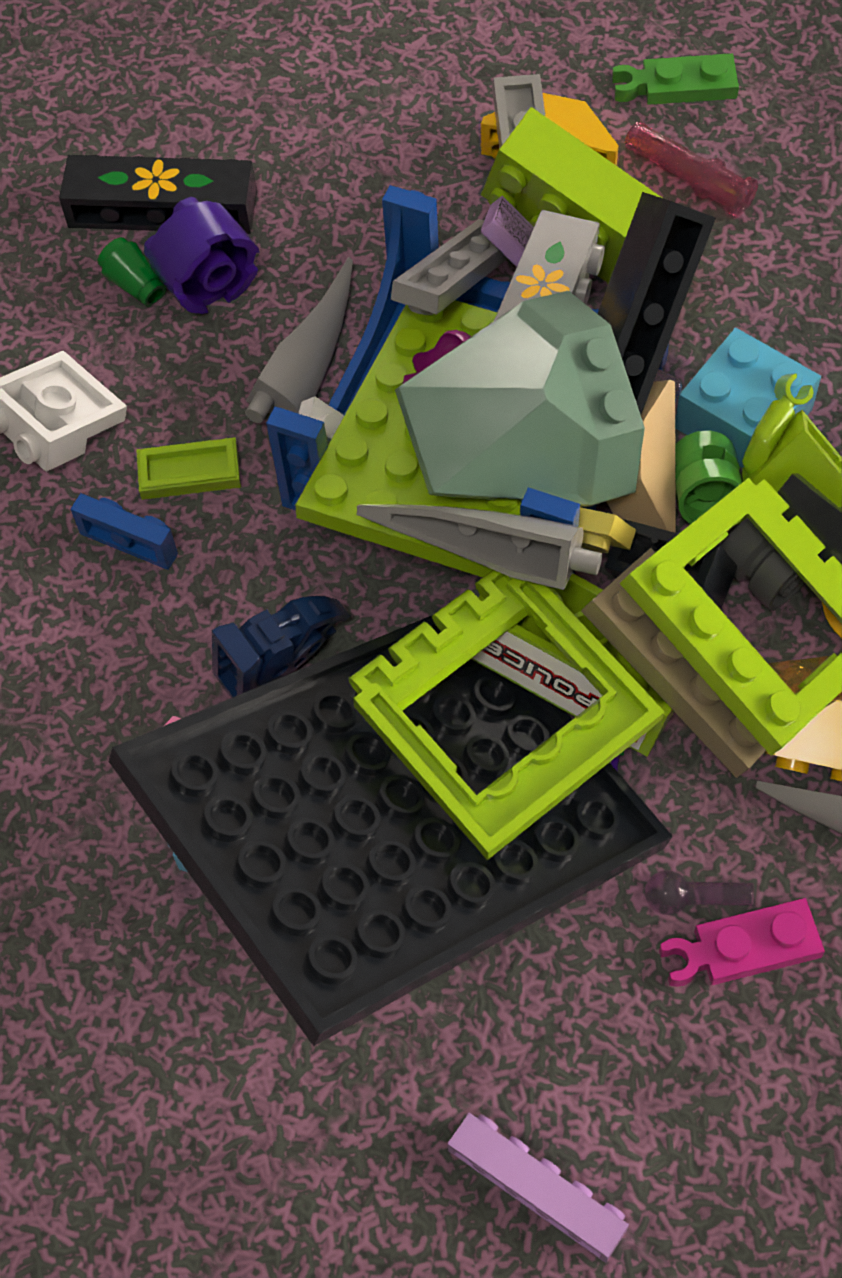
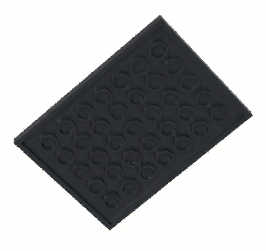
(341, 859)

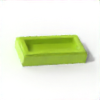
(188, 468)

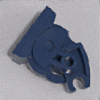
(272, 644)

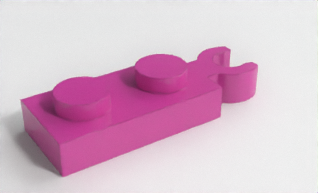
(747, 944)

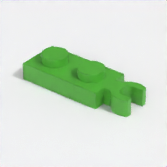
(678, 79)

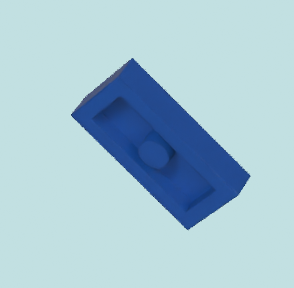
(113, 526)

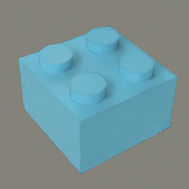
(738, 388)

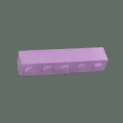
(538, 1186)

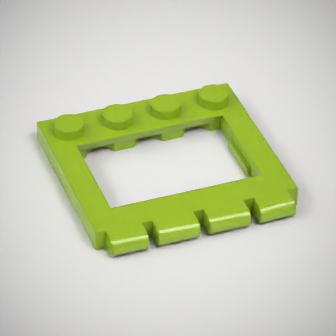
(713, 641)
(549, 770)

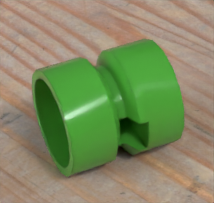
(704, 472)

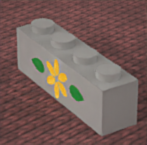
(556, 260)

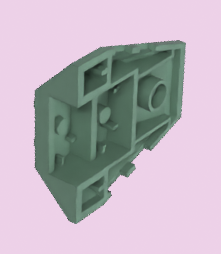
(528, 406)

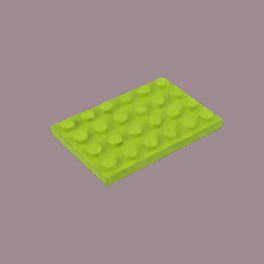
(373, 452)

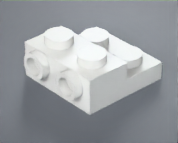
(54, 410)

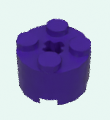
(202, 255)

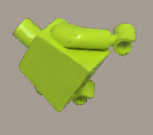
(792, 444)

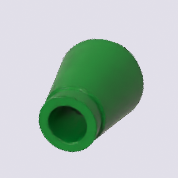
(130, 270)

